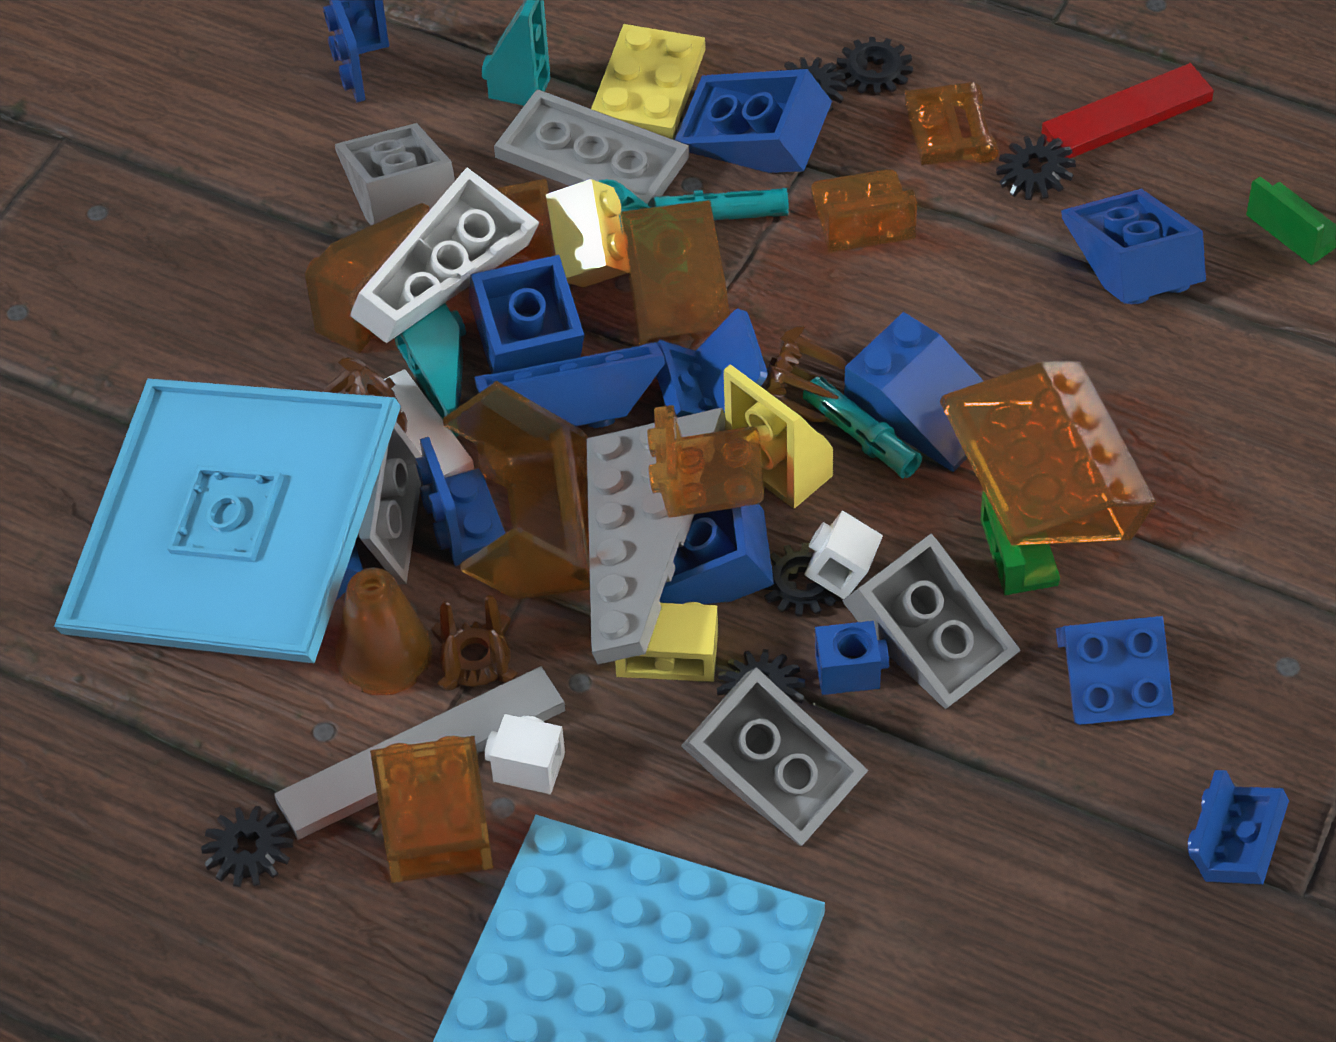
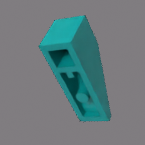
(520, 57)
(436, 357)

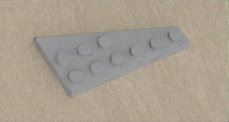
(631, 537)

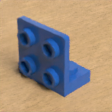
(459, 505)
(1117, 670)

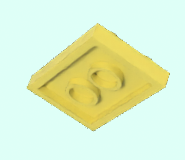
(650, 78)

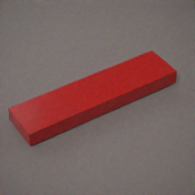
(1129, 110)

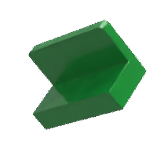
(1291, 220)
(1018, 566)

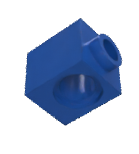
(845, 674)

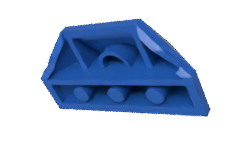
(587, 387)

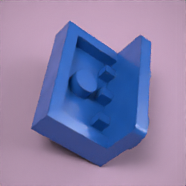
(1236, 831)

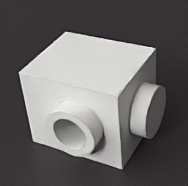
(842, 554)
(526, 753)

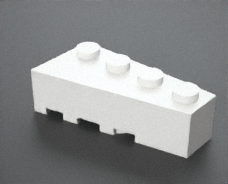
(461, 235)

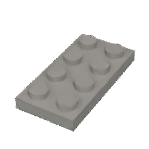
(583, 144)

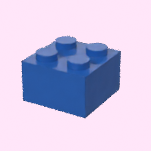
(525, 315)

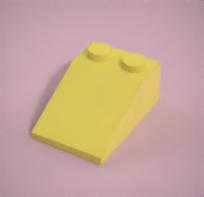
(792, 452)

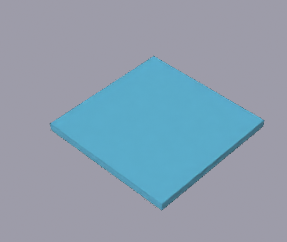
(229, 519)

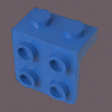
(357, 29)
(695, 379)

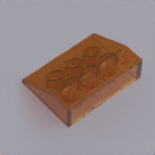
(1049, 456)

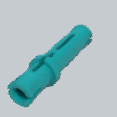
(736, 204)
(875, 437)

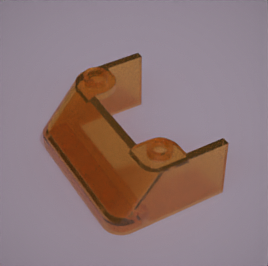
(547, 489)

